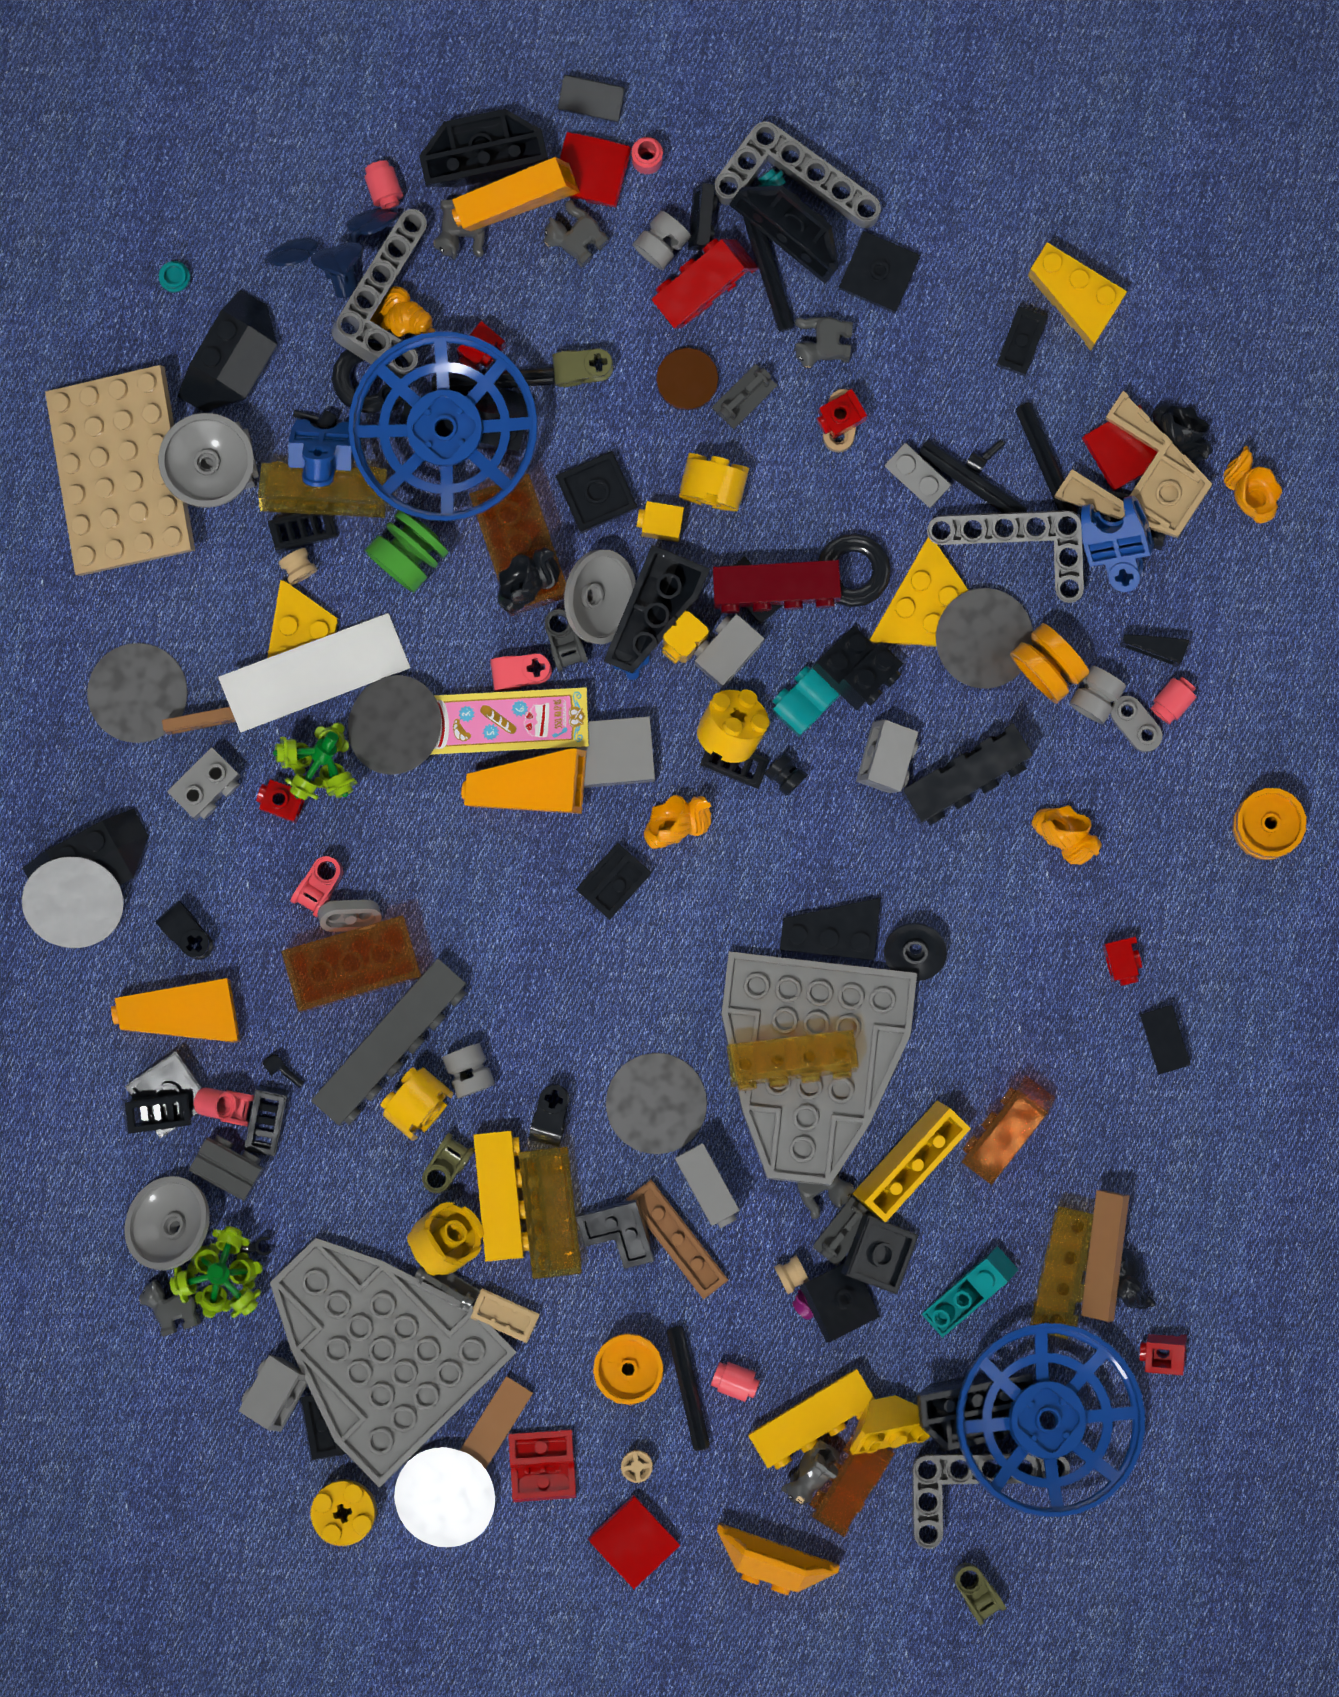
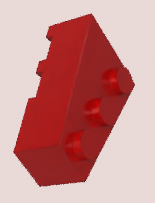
(703, 281)

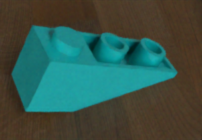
(970, 1291)

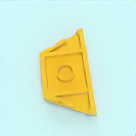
(920, 600)
(298, 621)

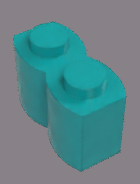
(805, 701)

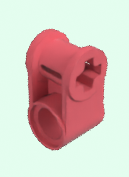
(513, 671)
(316, 886)
(223, 1105)

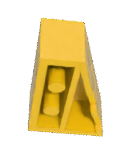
(1077, 292)

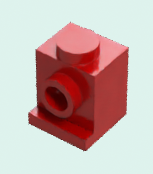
(475, 358)
(854, 415)
(289, 810)
(1123, 961)
(1170, 1363)

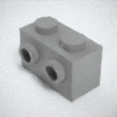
(728, 650)
(887, 756)
(205, 785)
(273, 1393)

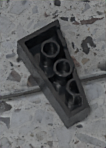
(968, 775)

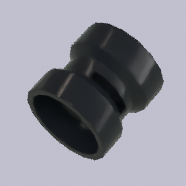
(785, 774)

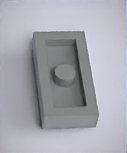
(918, 475)

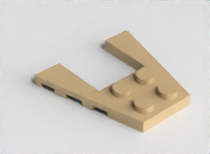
(1167, 490)

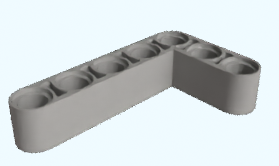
(798, 172)
(375, 292)
(1021, 534)
(943, 1476)

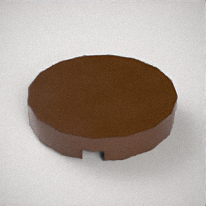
(687, 379)

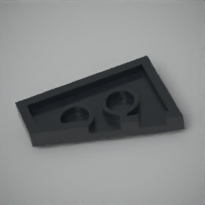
(835, 931)

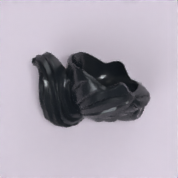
(1184, 430)
(525, 578)
(1130, 1282)

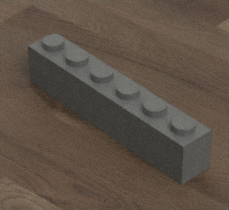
(389, 1042)

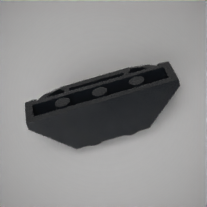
(481, 149)
(790, 226)
(230, 355)
(112, 843)
(939, 1403)

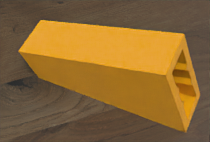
(515, 194)
(534, 784)
(186, 1011)

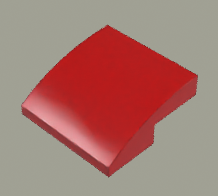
(596, 167)
(1118, 454)
(542, 1466)
(633, 1542)

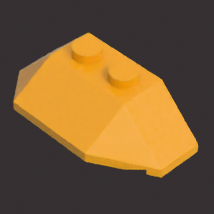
(773, 1562)

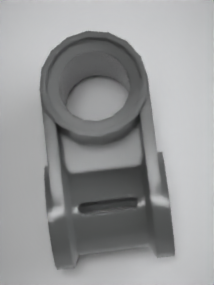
(564, 643)

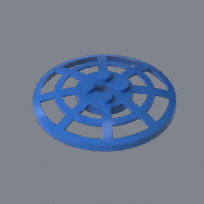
(430, 410)
(1068, 1414)

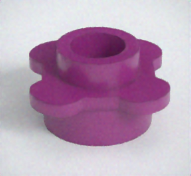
(801, 1306)

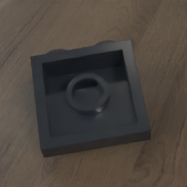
(858, 668)

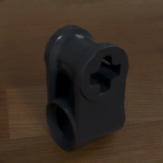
(182, 928)
(549, 1122)

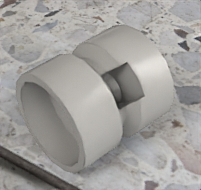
(661, 240)
(1099, 692)
(466, 1059)

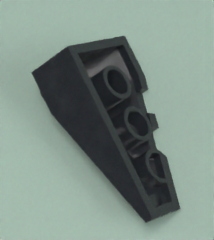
(489, 411)
(660, 596)

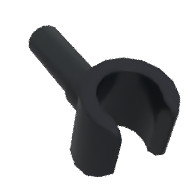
(325, 421)
(978, 462)
(275, 1063)
(253, 1247)

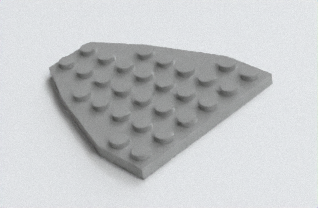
(813, 1127)
(381, 1352)

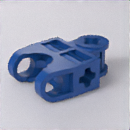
(319, 451)
(1118, 543)

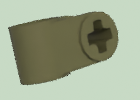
(577, 367)
(447, 1162)
(980, 1596)

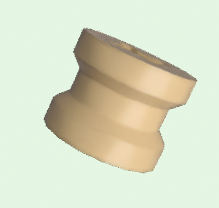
(297, 566)
(791, 1274)
(636, 1466)

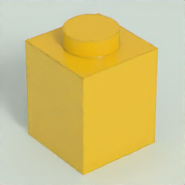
(661, 521)

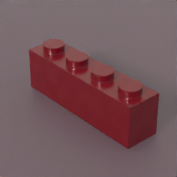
(776, 584)

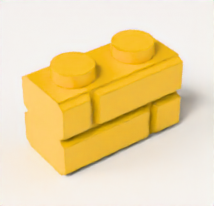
(684, 638)

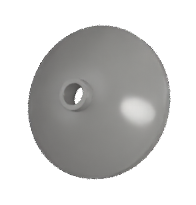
(203, 438)
(598, 595)
(155, 1219)

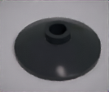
(926, 960)

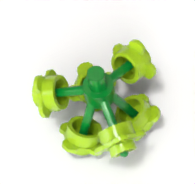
(299, 756)
(206, 1261)

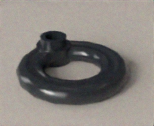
(345, 390)
(879, 561)

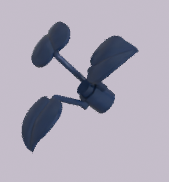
(339, 261)

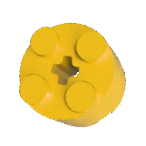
(713, 482)
(733, 725)
(416, 1102)
(446, 1239)
(334, 1528)

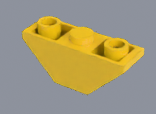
(887, 1424)

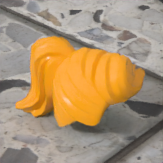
(401, 315)
(1254, 488)
(676, 820)
(1067, 831)

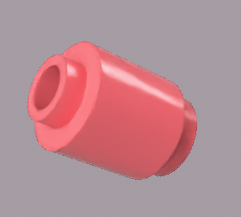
(647, 146)
(383, 184)
(1174, 700)
(735, 1381)

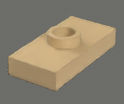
(504, 1315)

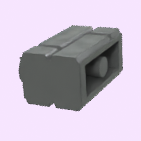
(227, 1168)

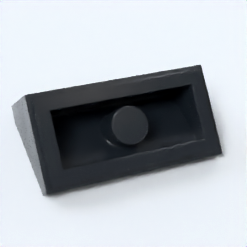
(591, 98)
(1165, 1039)

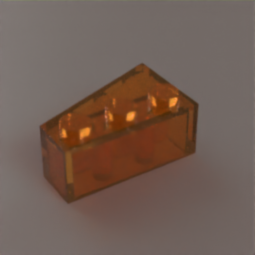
(1007, 1129)
(849, 1490)

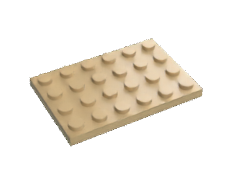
(110, 473)

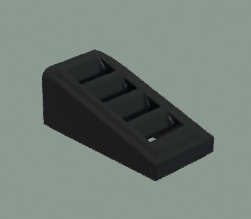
(293, 543)
(1160, 648)
(742, 778)
(273, 1094)
(157, 1124)

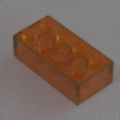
(514, 529)
(351, 964)

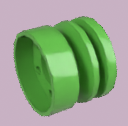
(406, 551)

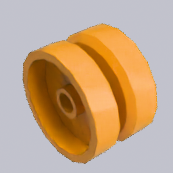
(1049, 663)
(1279, 808)
(628, 1388)

